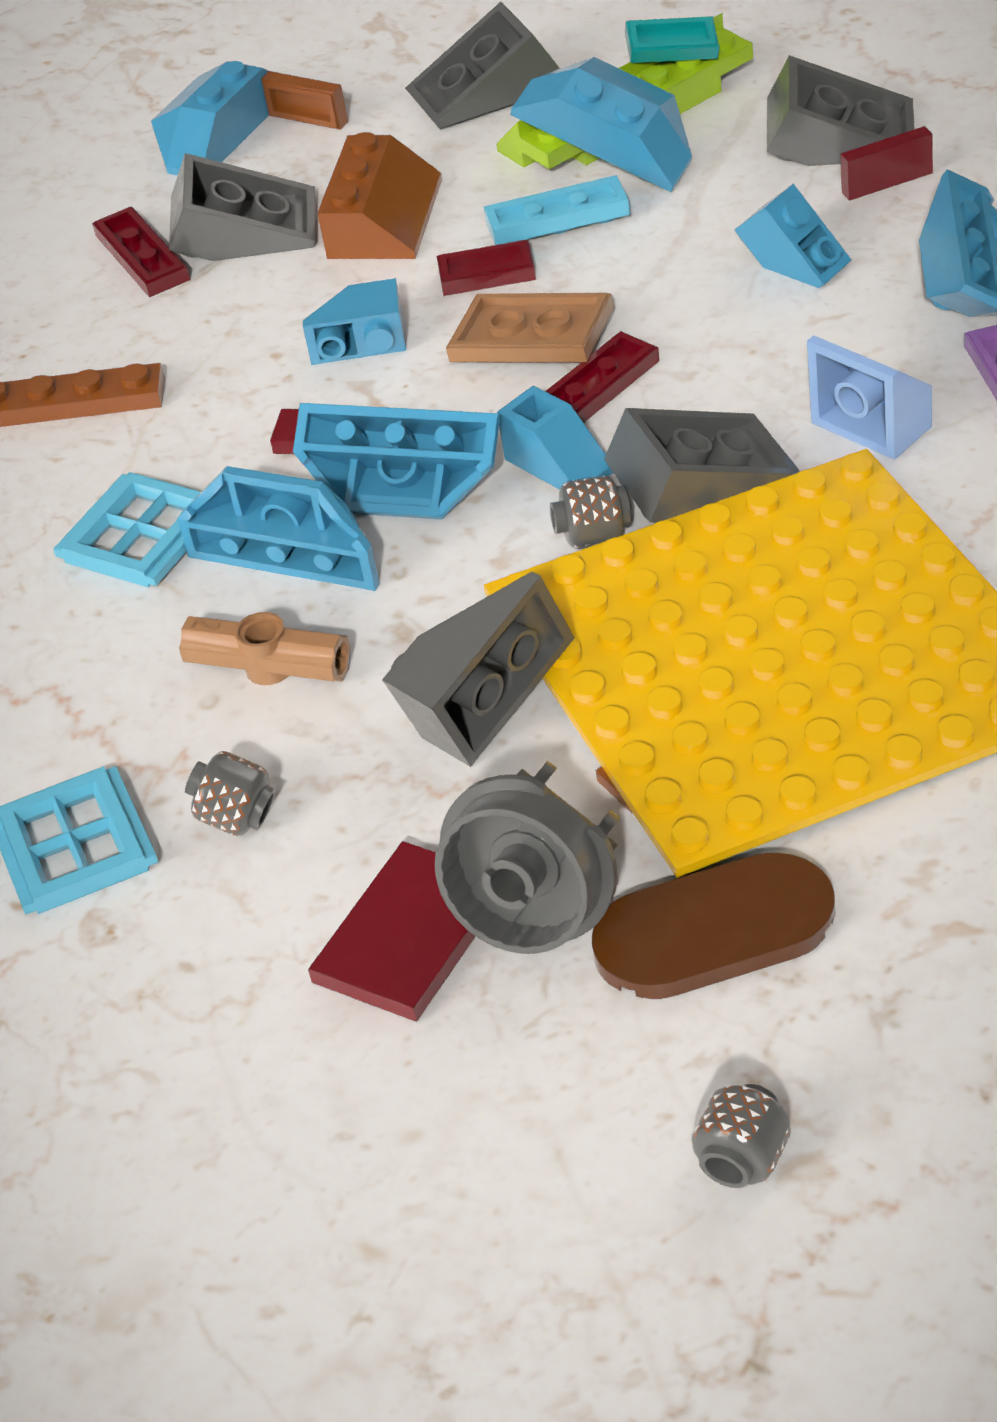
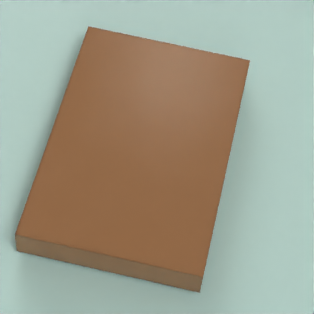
(530, 327)

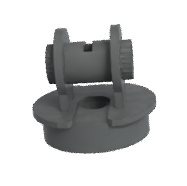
(524, 864)

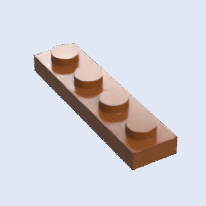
(81, 394)

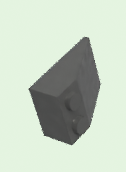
(481, 70)
(826, 113)
(238, 212)
(692, 458)
(479, 667)

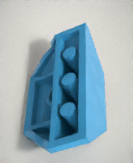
(212, 114)
(610, 118)
(961, 247)
(396, 457)
(278, 528)

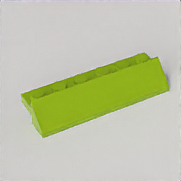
(686, 79)

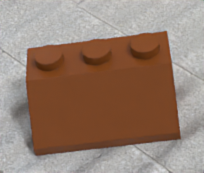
(377, 200)

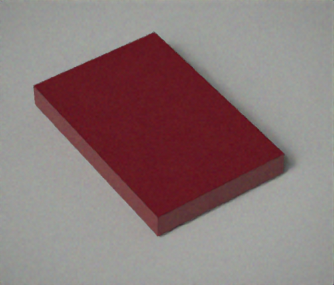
(395, 939)

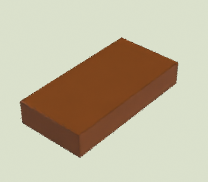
(304, 100)

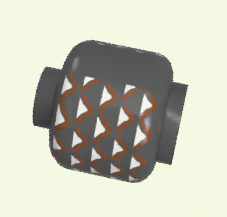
(590, 511)
(230, 793)
(741, 1135)

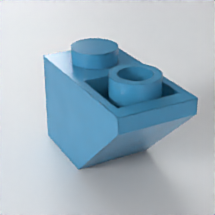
(793, 240)
(357, 323)
(549, 439)

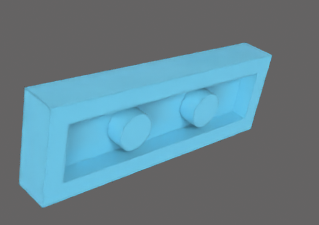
(557, 210)

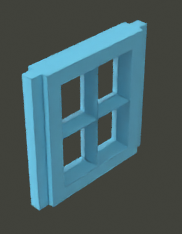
(106, 513)
(119, 819)

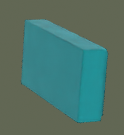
(671, 39)

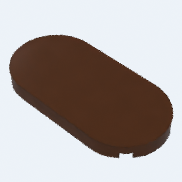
(713, 925)

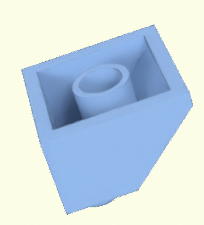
(866, 399)

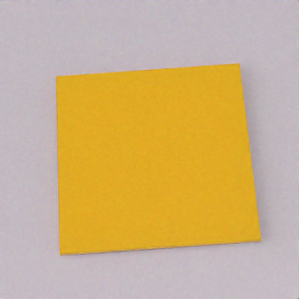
(775, 658)

